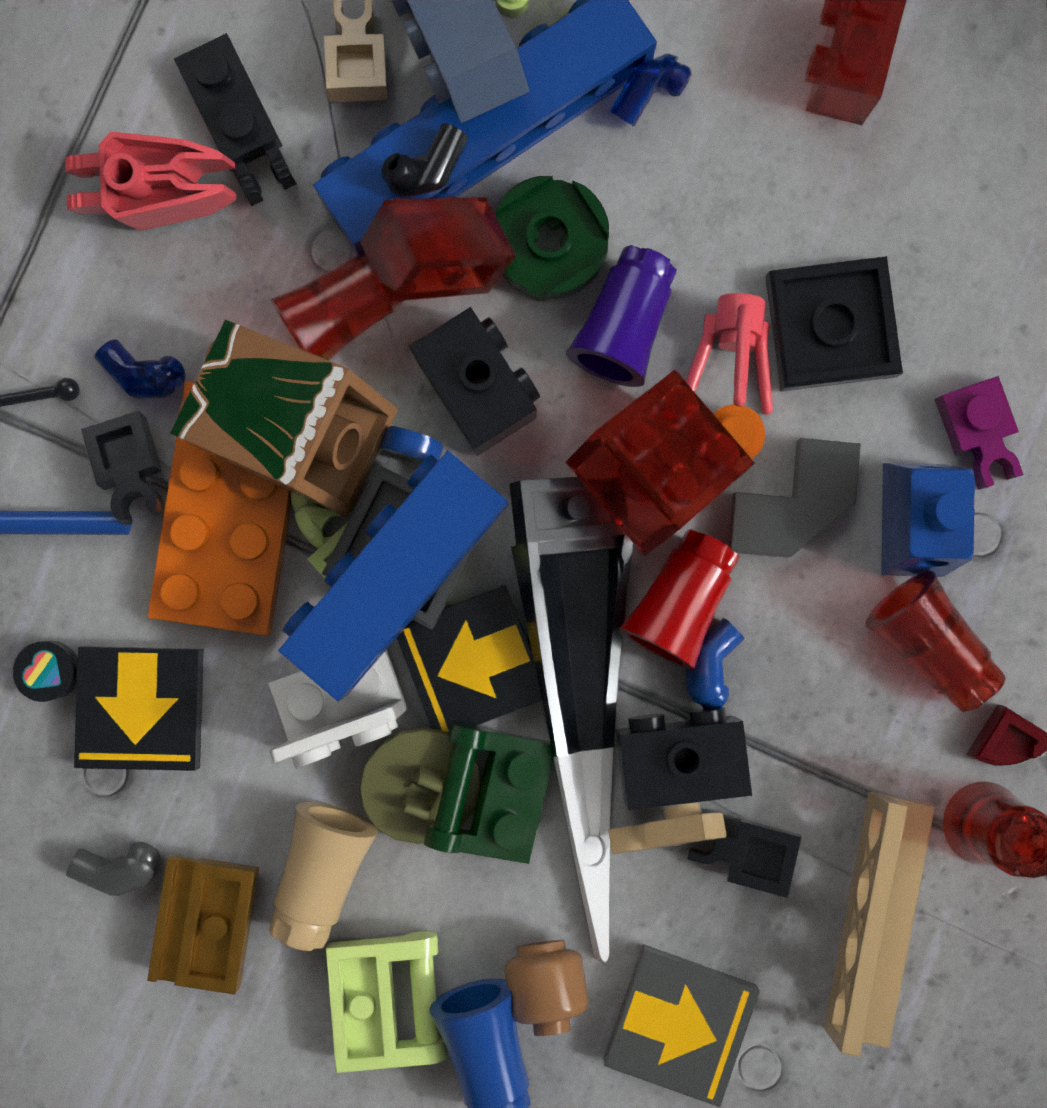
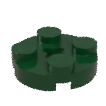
(582, 250)

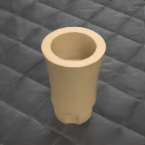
(318, 873)

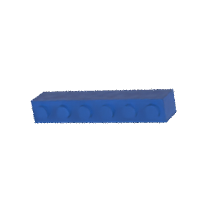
(566, 73)

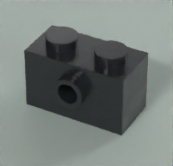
(475, 379)
(683, 759)

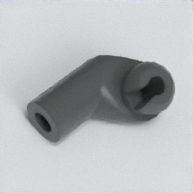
(118, 875)

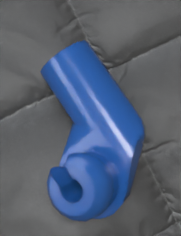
(707, 680)

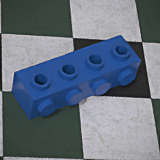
(392, 576)

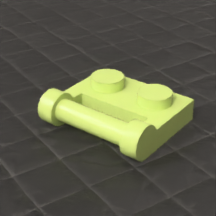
(365, 1002)

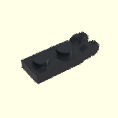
(233, 112)

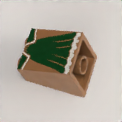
(285, 417)

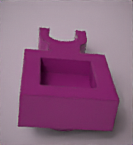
(978, 421)

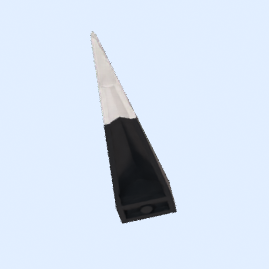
(573, 595)

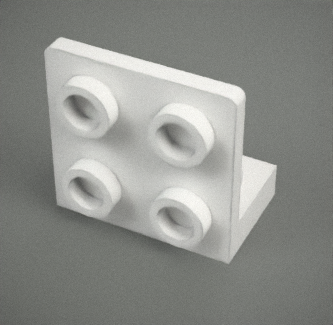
(317, 721)

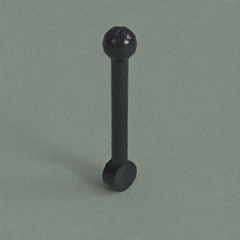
(65, 389)

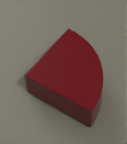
(1008, 739)

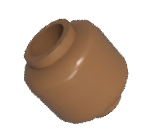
(547, 986)

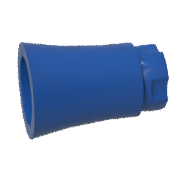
(483, 1043)

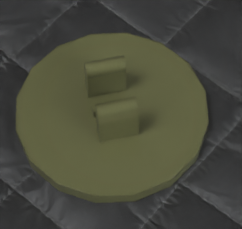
(406, 782)

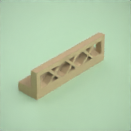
(878, 922)

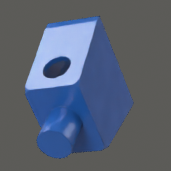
(926, 518)

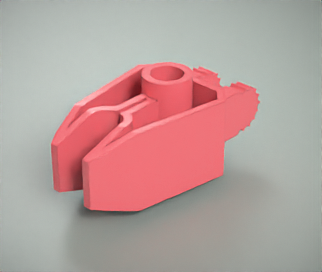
(150, 180)

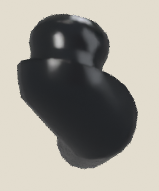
(425, 172)

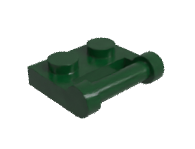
(507, 799)

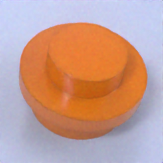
(744, 427)

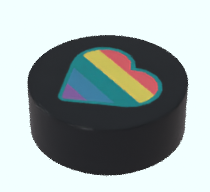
(45, 671)

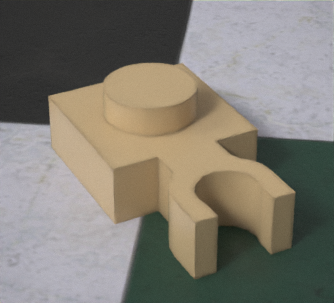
(355, 58)
(681, 826)

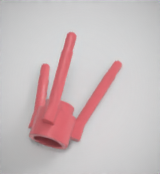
(740, 329)

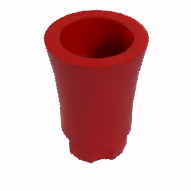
(683, 600)

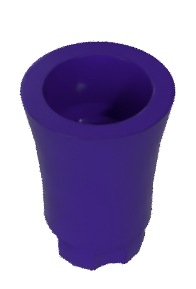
(625, 318)

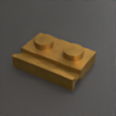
(203, 924)

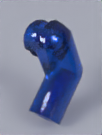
(645, 80)
(140, 378)

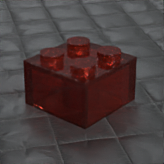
(659, 462)

